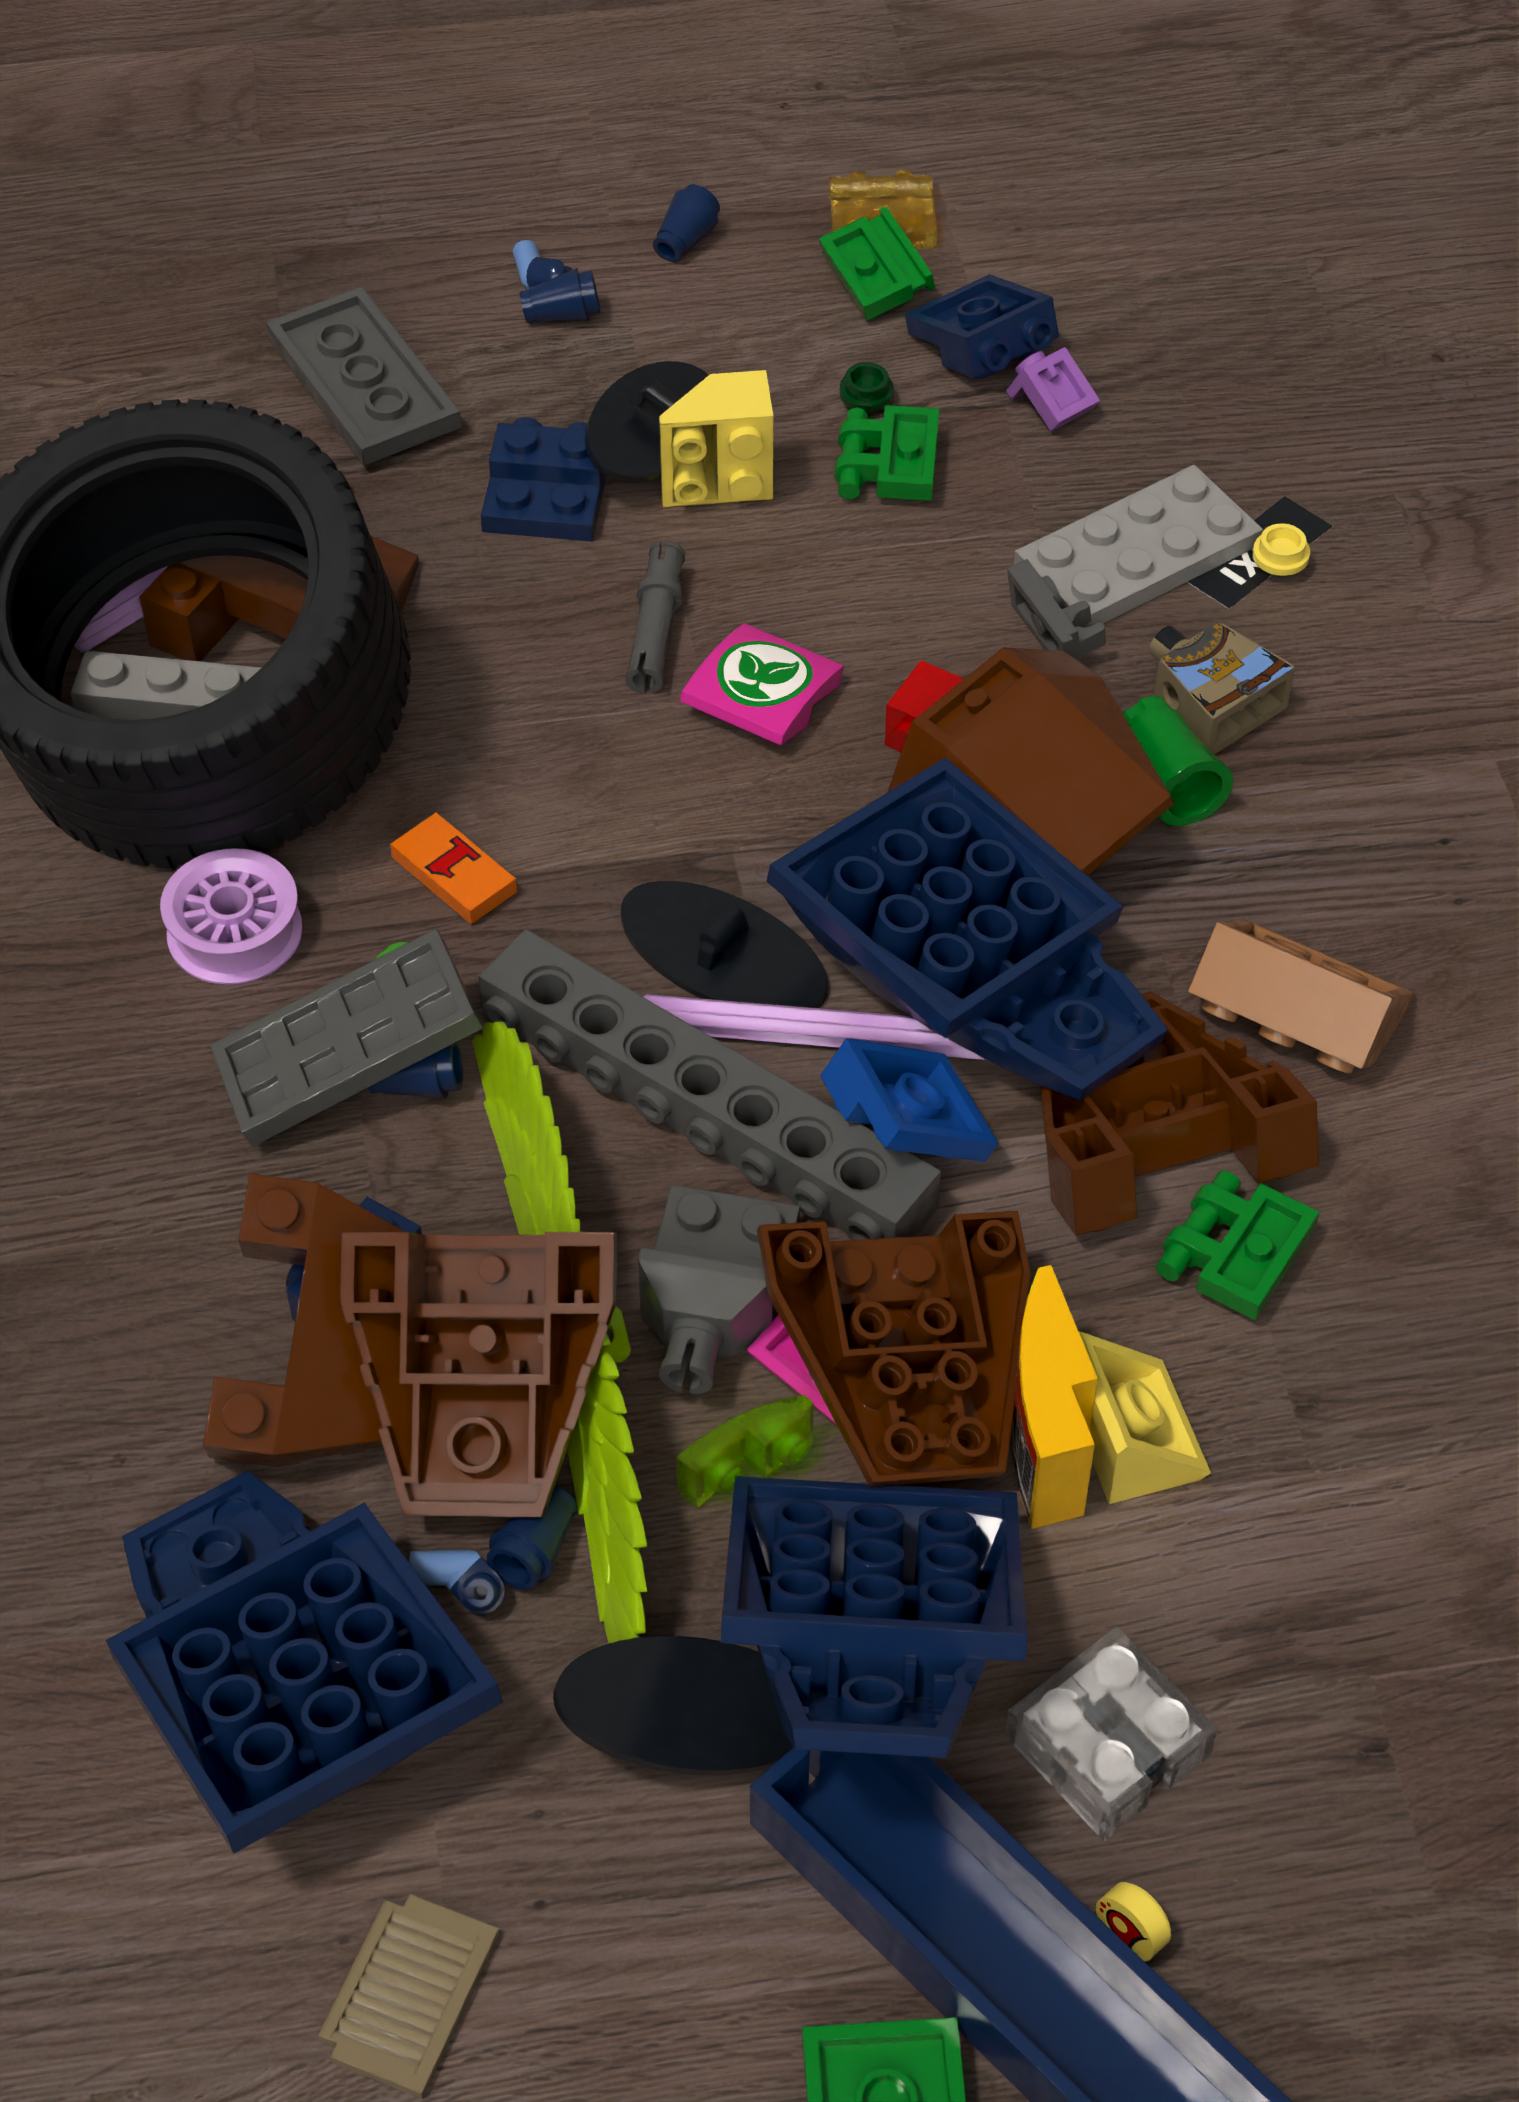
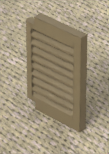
(407, 1993)

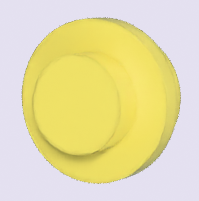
(1281, 550)

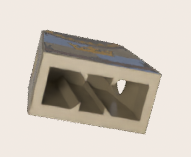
(1220, 682)

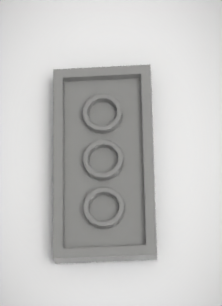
(1143, 545)

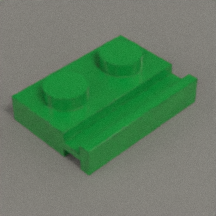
(876, 263)

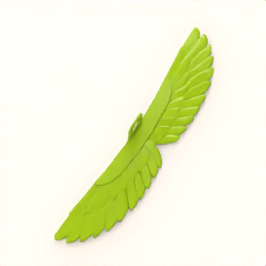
(601, 1438)

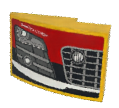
(1052, 1408)

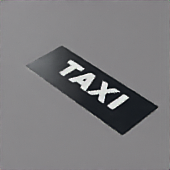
(1241, 575)

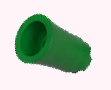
(1187, 768)

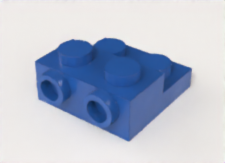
(908, 1099)

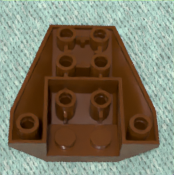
(1047, 748)
(918, 1391)

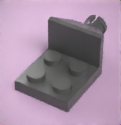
(707, 1280)

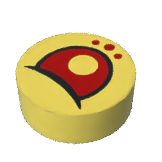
(1135, 1919)

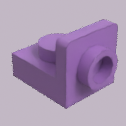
(1054, 387)

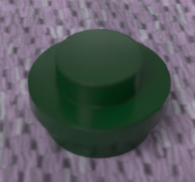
(866, 387)

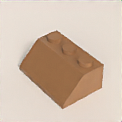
(1298, 994)

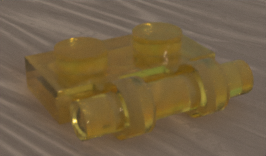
(913, 214)

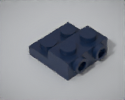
(986, 325)
(542, 482)

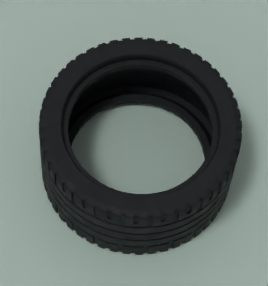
(273, 751)

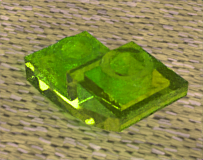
(758, 1439)

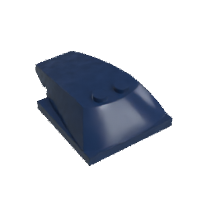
(973, 931)
(873, 1606)
(287, 1654)

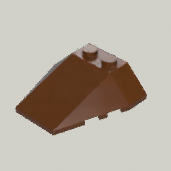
(477, 1358)

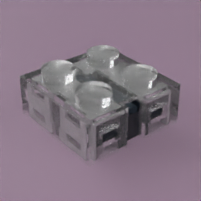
(1110, 1732)

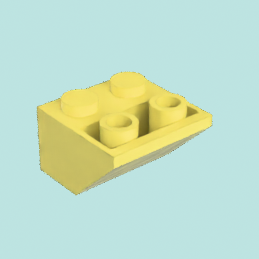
(718, 442)

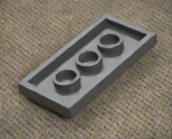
(363, 375)

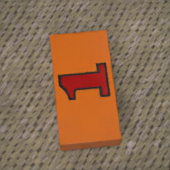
(453, 868)

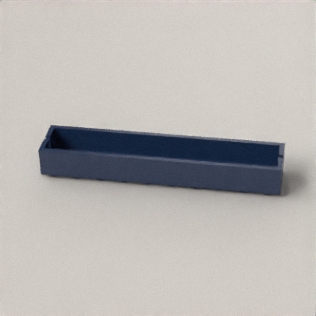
(992, 1935)

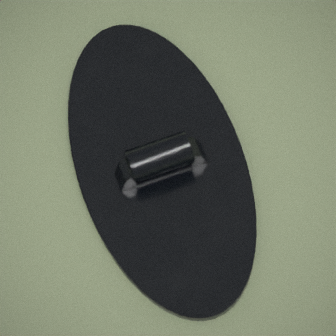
(625, 426)
(721, 946)
(674, 1705)

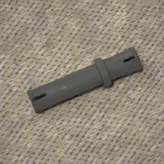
(658, 600)

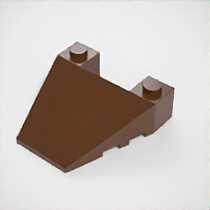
(205, 596)
(1170, 1109)
(324, 1395)

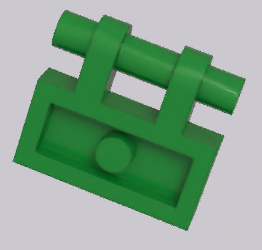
(906, 454)
(1254, 1253)

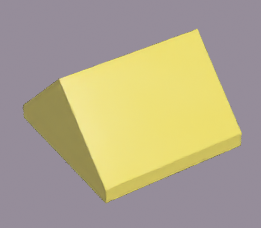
(1139, 1425)

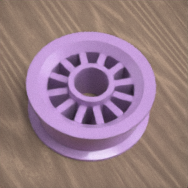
(231, 916)

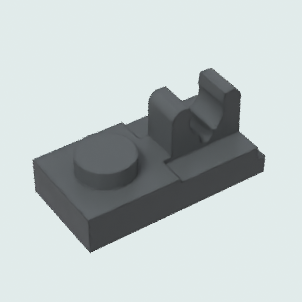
(1055, 628)

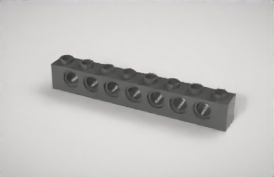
(707, 1092)

